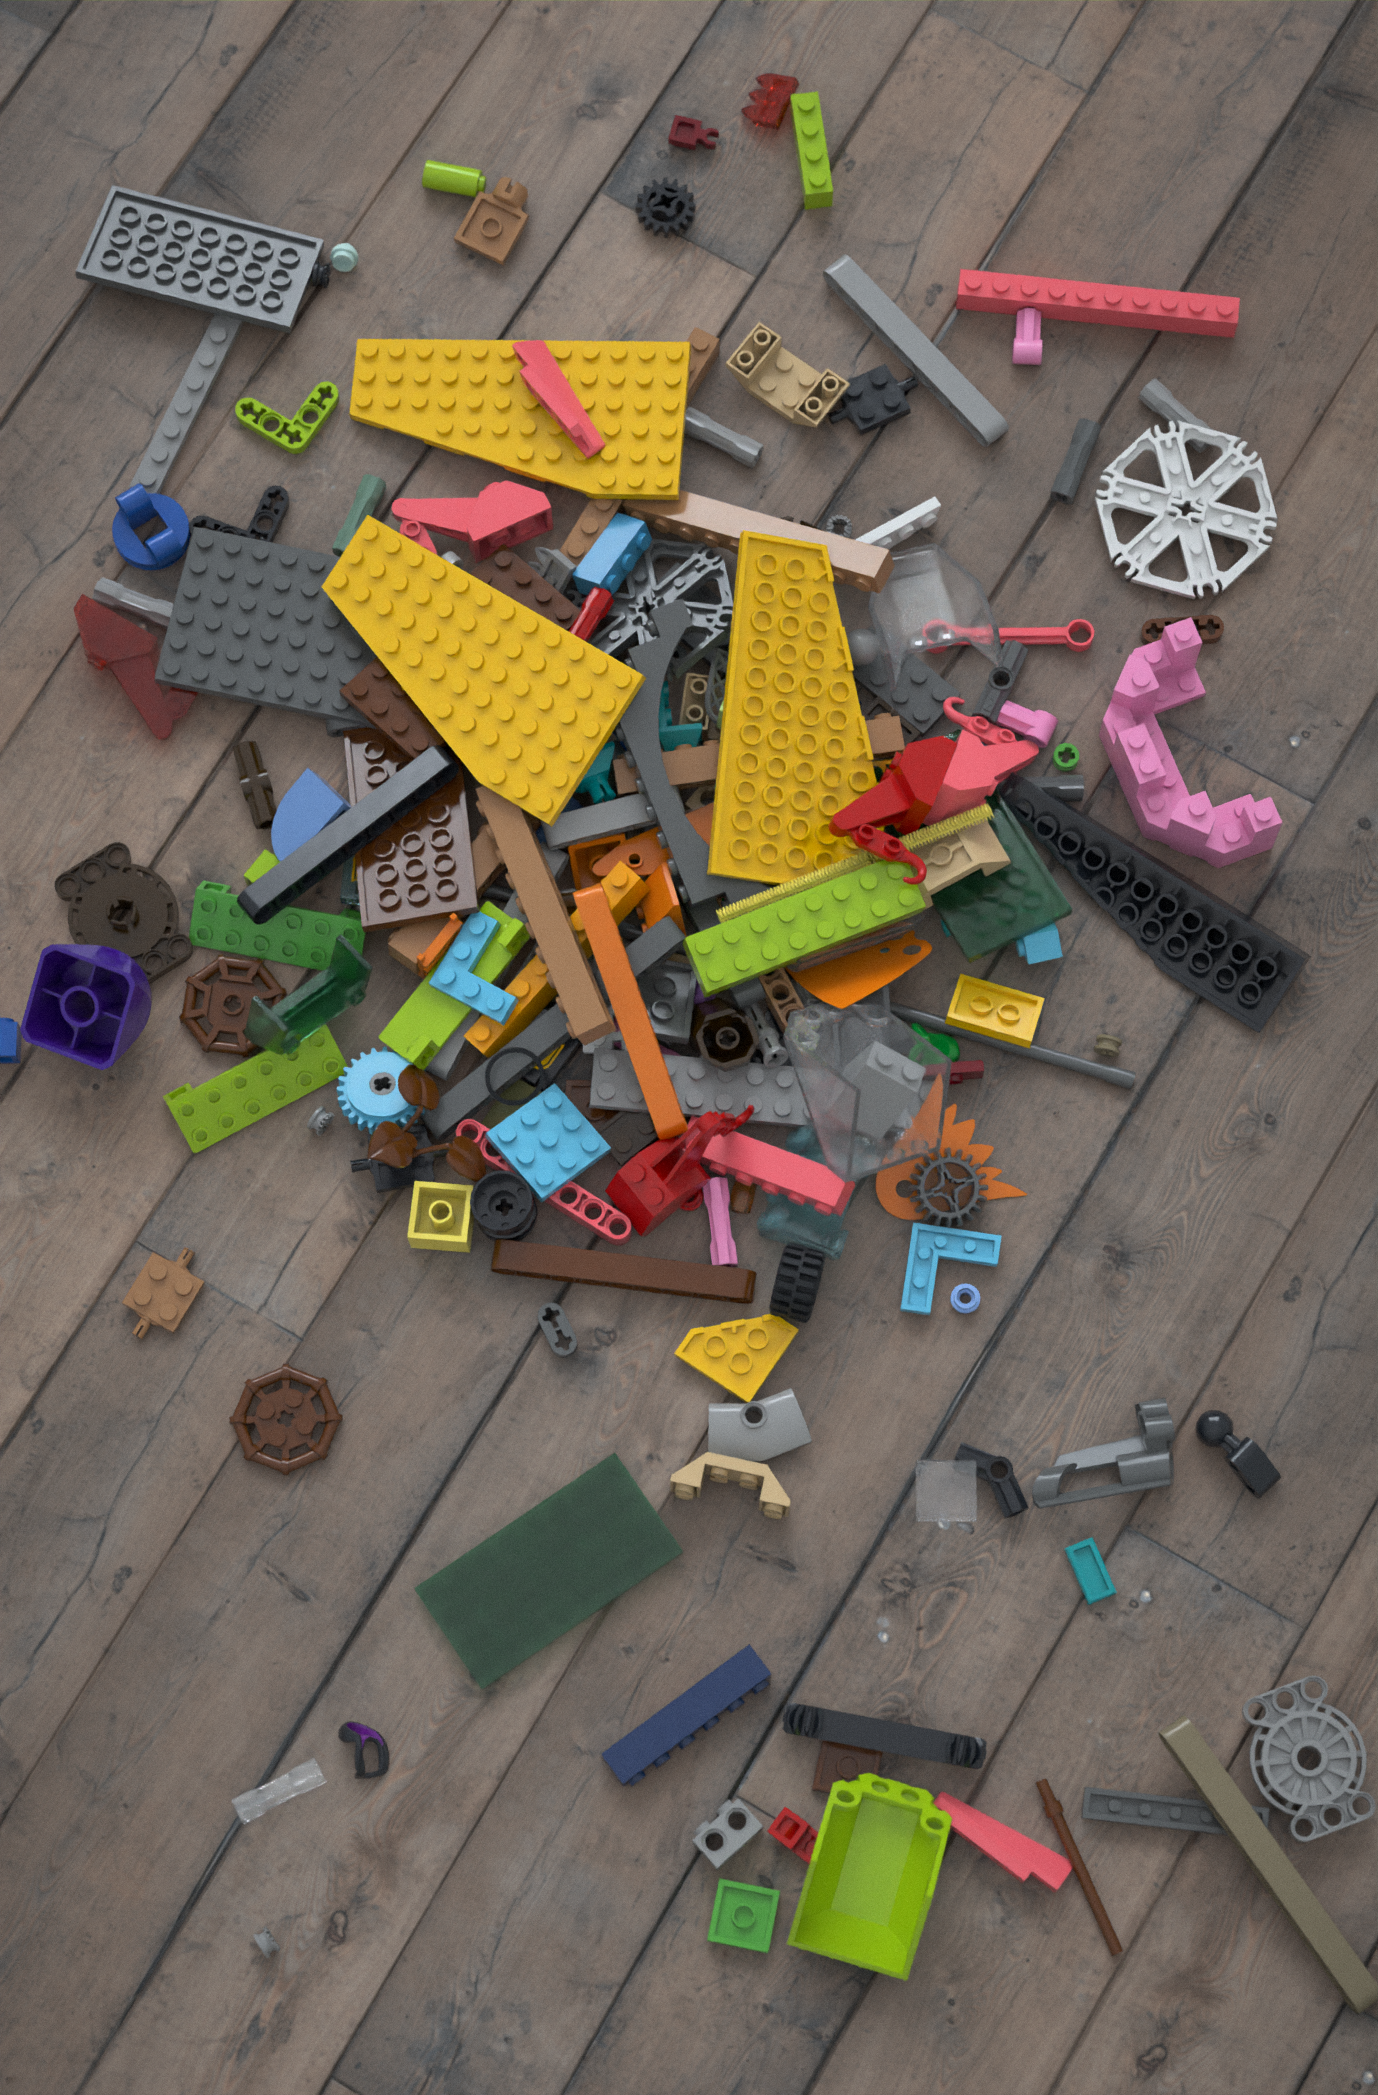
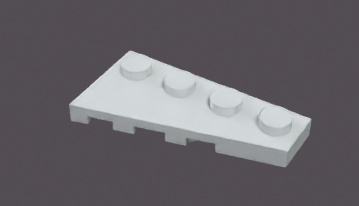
(903, 526)

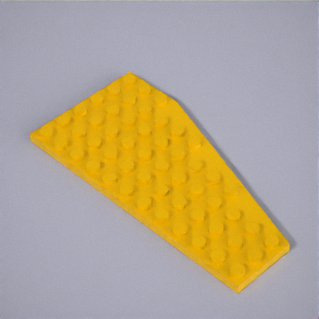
(475, 404)
(492, 676)
(789, 719)

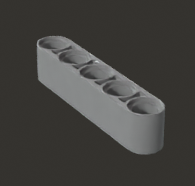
(600, 821)

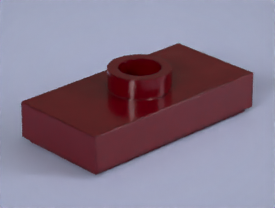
(966, 1070)

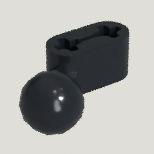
(1244, 1457)

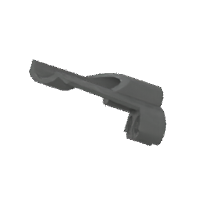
(1142, 1460)

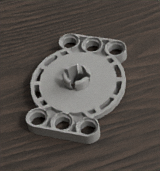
(1323, 1735)

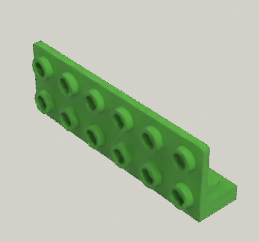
(289, 937)

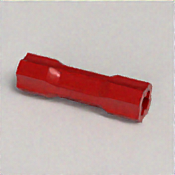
(592, 611)

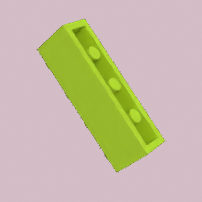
(811, 150)

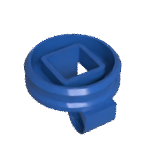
(163, 548)

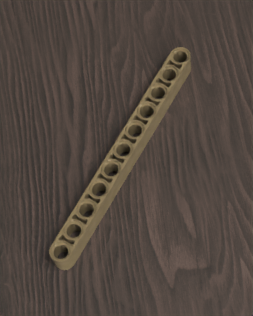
(1270, 1864)

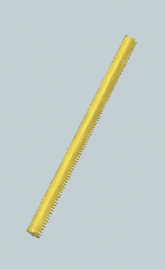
(853, 863)

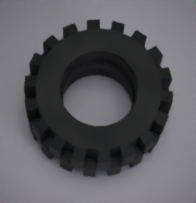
(797, 1282)

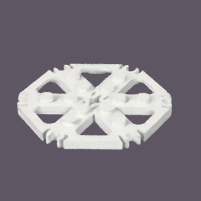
(1202, 497)

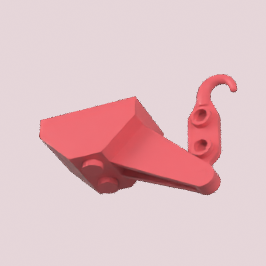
(498, 516)
(975, 767)

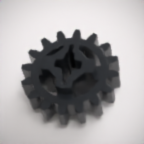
(663, 211)

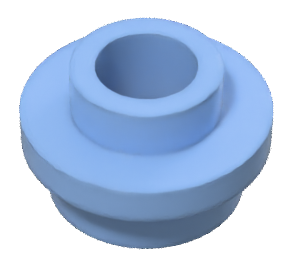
(965, 1289)

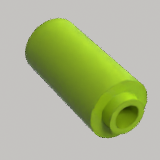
(453, 178)

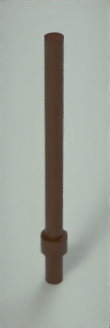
(1053, 1810)

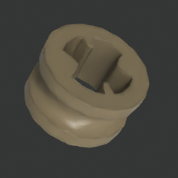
(1107, 1045)

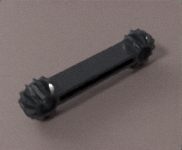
(884, 1735)

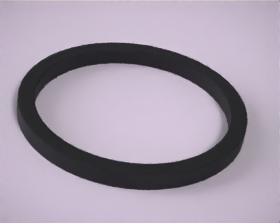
(504, 1052)

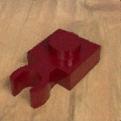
(688, 132)

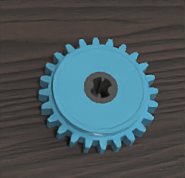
(371, 1091)

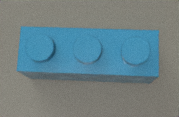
(613, 555)

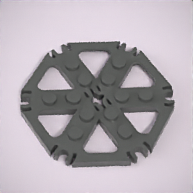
(630, 609)

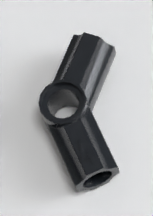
(1004, 1489)

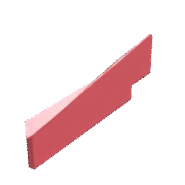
(551, 389)

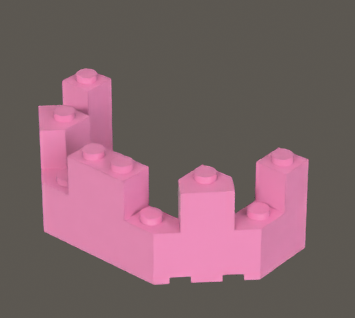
(1150, 683)

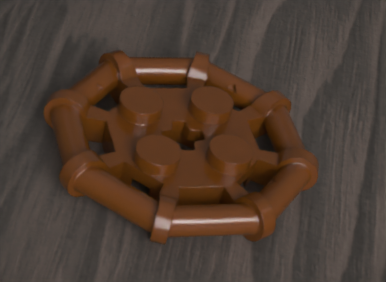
(221, 993)
(270, 1411)

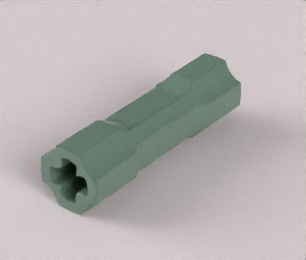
(367, 499)

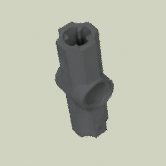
(995, 696)

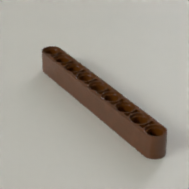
(623, 1271)

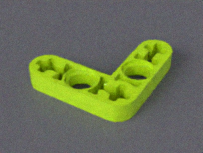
(296, 425)

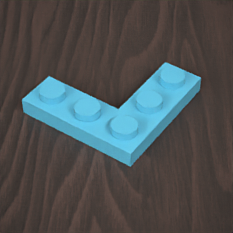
(455, 971)
(936, 1242)

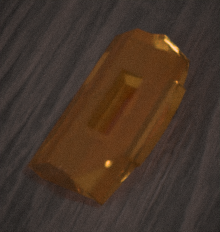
(742, 1197)

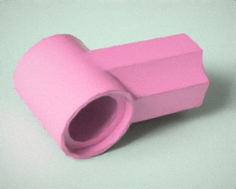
(1027, 344)
(1032, 725)

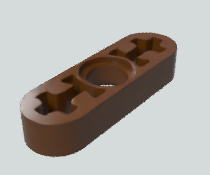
(1201, 621)

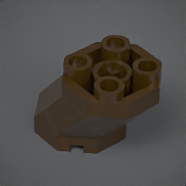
(722, 1035)

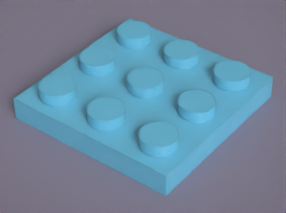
(548, 1142)

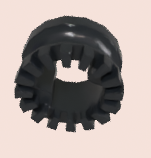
(320, 275)

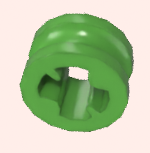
(1059, 751)

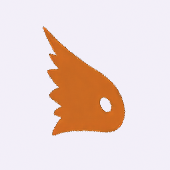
(953, 1137)

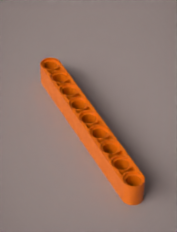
(630, 1011)

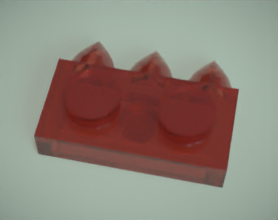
(771, 101)

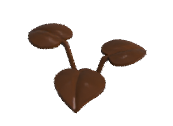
(398, 1147)

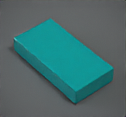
(1090, 1571)

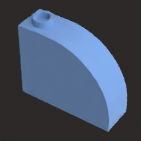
(305, 812)

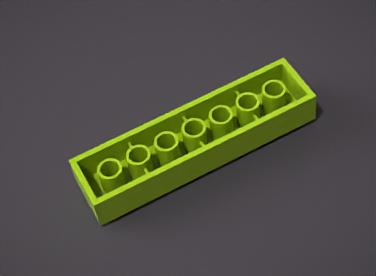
(802, 925)

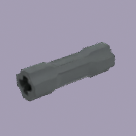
(1081, 445)
(1063, 786)

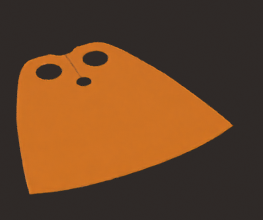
(861, 972)

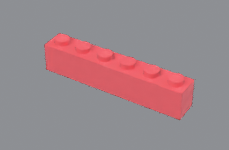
(776, 1171)

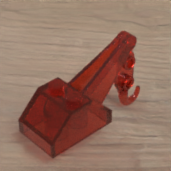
(127, 652)

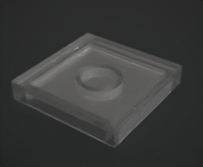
(946, 1490)

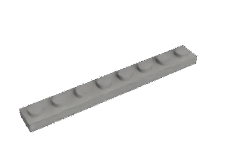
(187, 403)

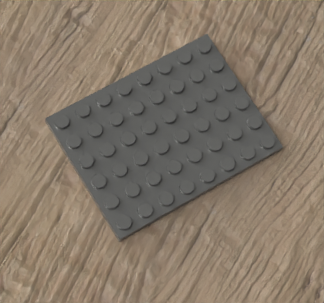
(261, 628)

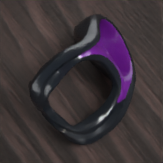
(360, 1733)

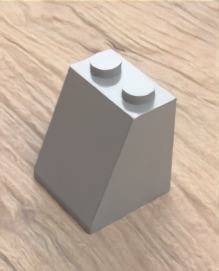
(886, 1086)

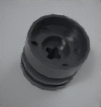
(499, 1191)

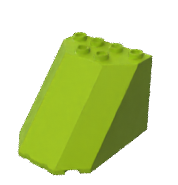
(872, 1875)

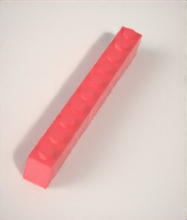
(1099, 303)

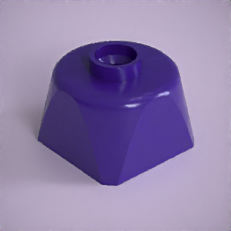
(87, 1003)

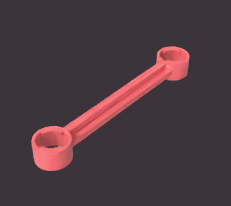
(1040, 635)

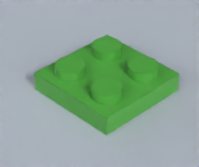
(743, 1915)

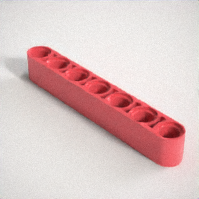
(575, 1210)

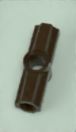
(255, 784)

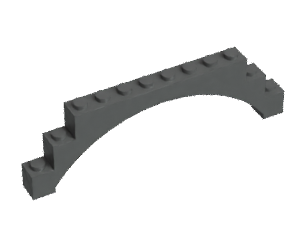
(640, 735)

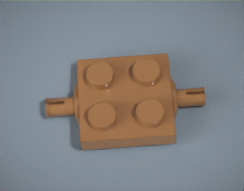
(163, 1293)

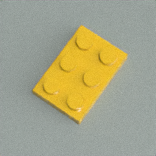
(994, 1010)

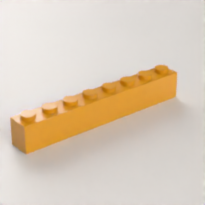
(531, 987)

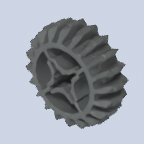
(952, 1201)

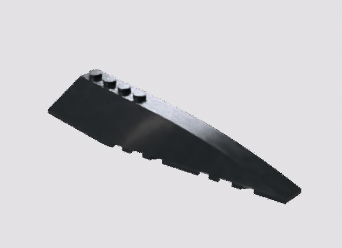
(1165, 912)

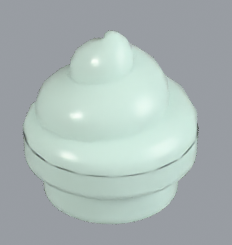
(344, 257)

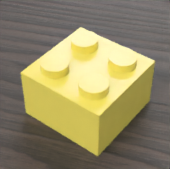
(441, 1217)

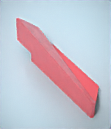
(1005, 1846)

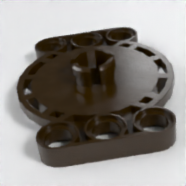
(121, 890)

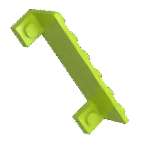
(432, 1016)
(254, 1089)

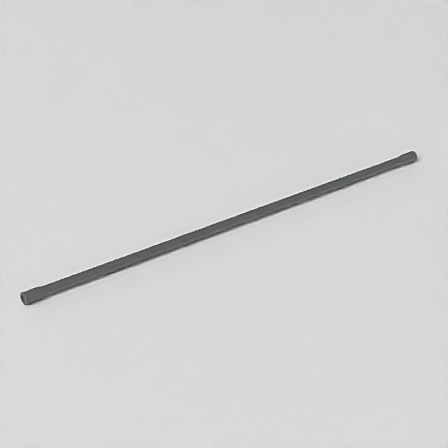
(1106, 1072)

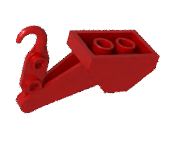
(899, 799)
(668, 1172)

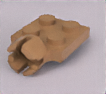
(495, 221)

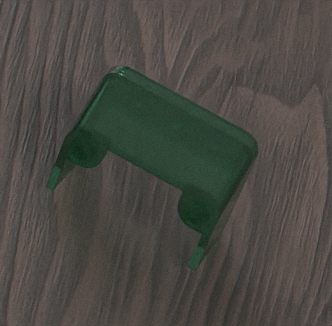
(311, 1004)

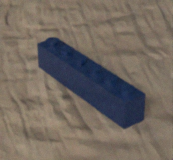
(687, 1715)

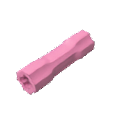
(717, 1202)

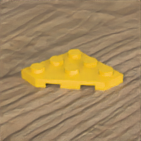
(738, 1352)

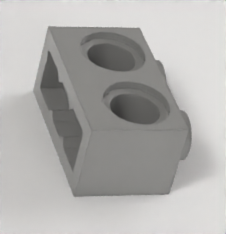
(732, 1839)

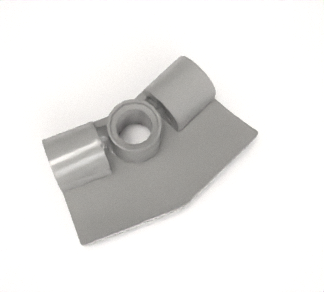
(777, 1432)

